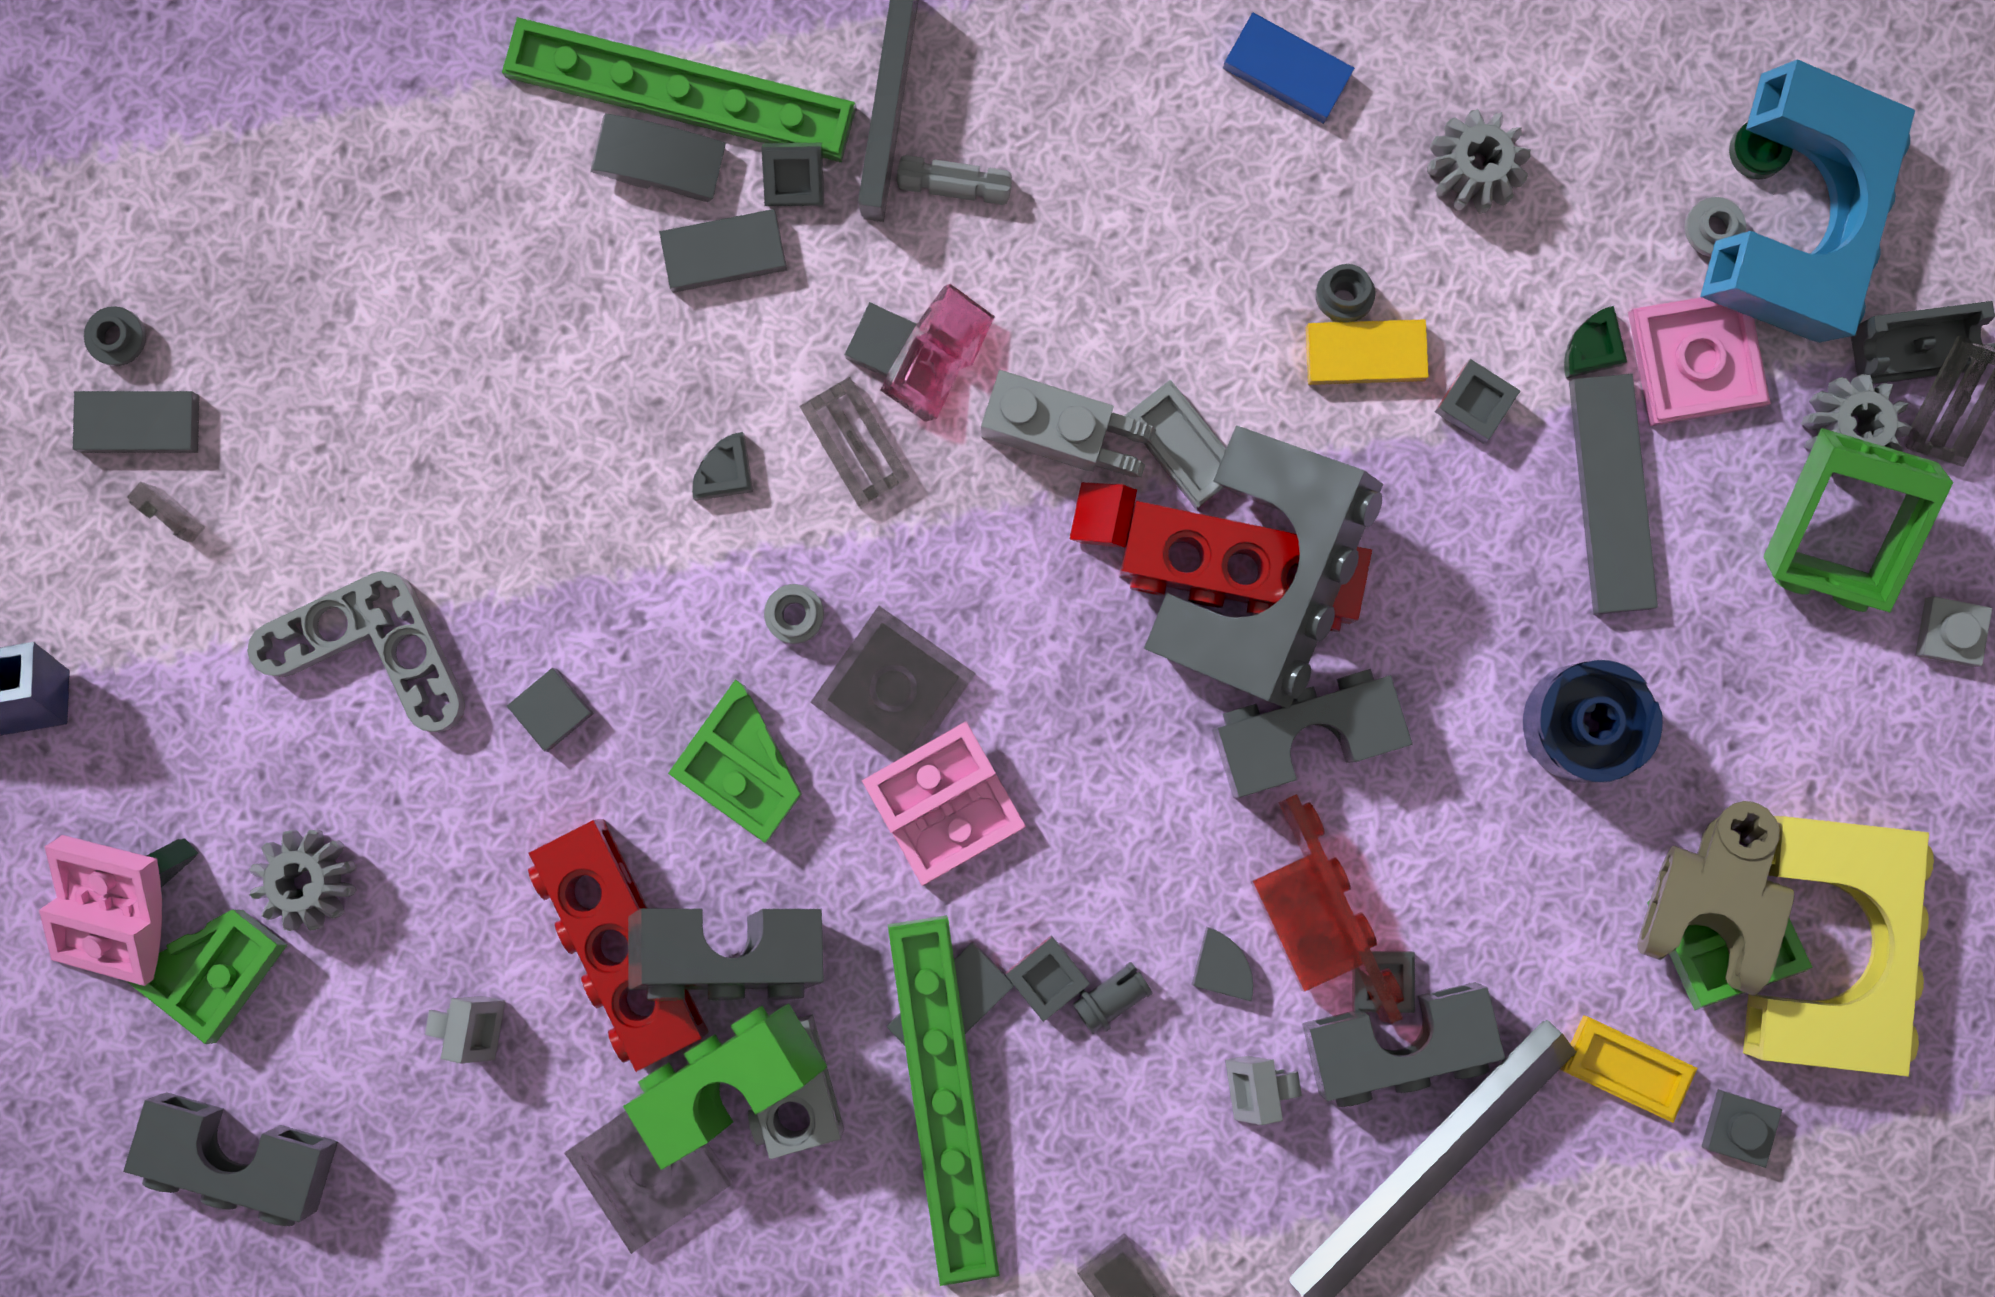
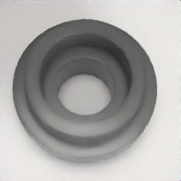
(1347, 278)
(130, 341)

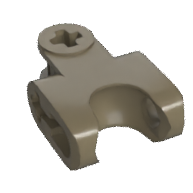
(1727, 892)

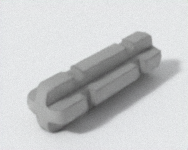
(954, 179)

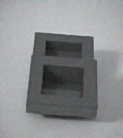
(658, 156)

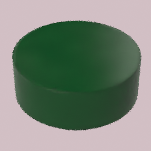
(1756, 155)

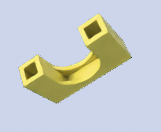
(1874, 1019)

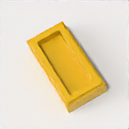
(1366, 352)
(1629, 1068)

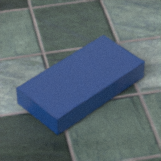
(1288, 67)

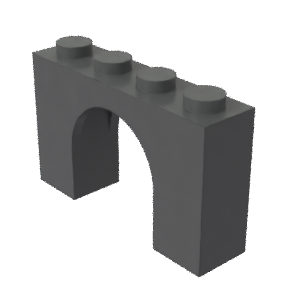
(1329, 512)

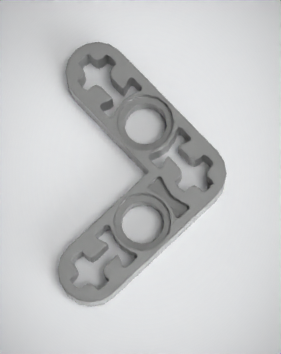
(363, 624)

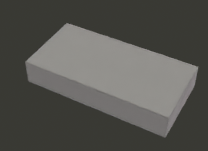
(1182, 443)

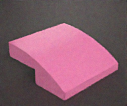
(943, 803)
(103, 910)

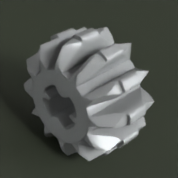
(1456, 157)
(1859, 398)
(290, 861)

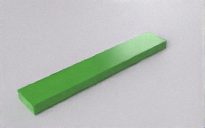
(676, 88)
(943, 1100)

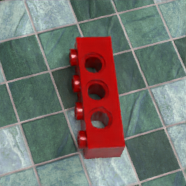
(1217, 539)
(555, 872)

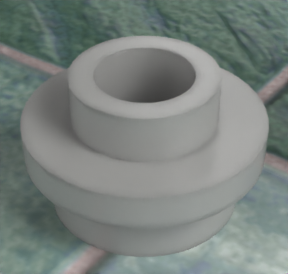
(1697, 223)
(775, 610)

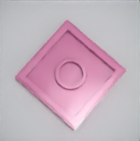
(1697, 360)

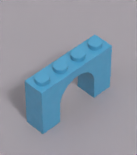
(1858, 149)

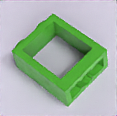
(1925, 491)

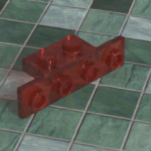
(1315, 919)

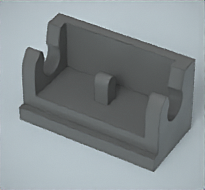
(1916, 341)

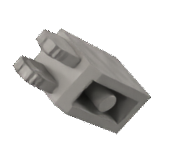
(1060, 425)

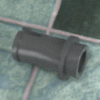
(1111, 998)

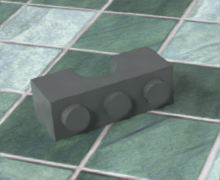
(1360, 715)
(673, 956)
(1455, 1037)
(180, 1149)

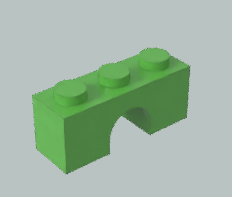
(763, 1061)

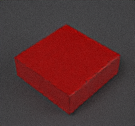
(1103, 514)

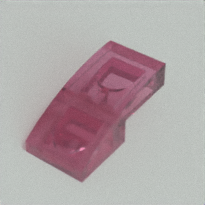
(936, 351)

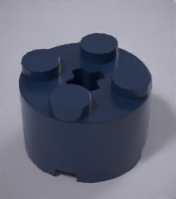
(1617, 700)

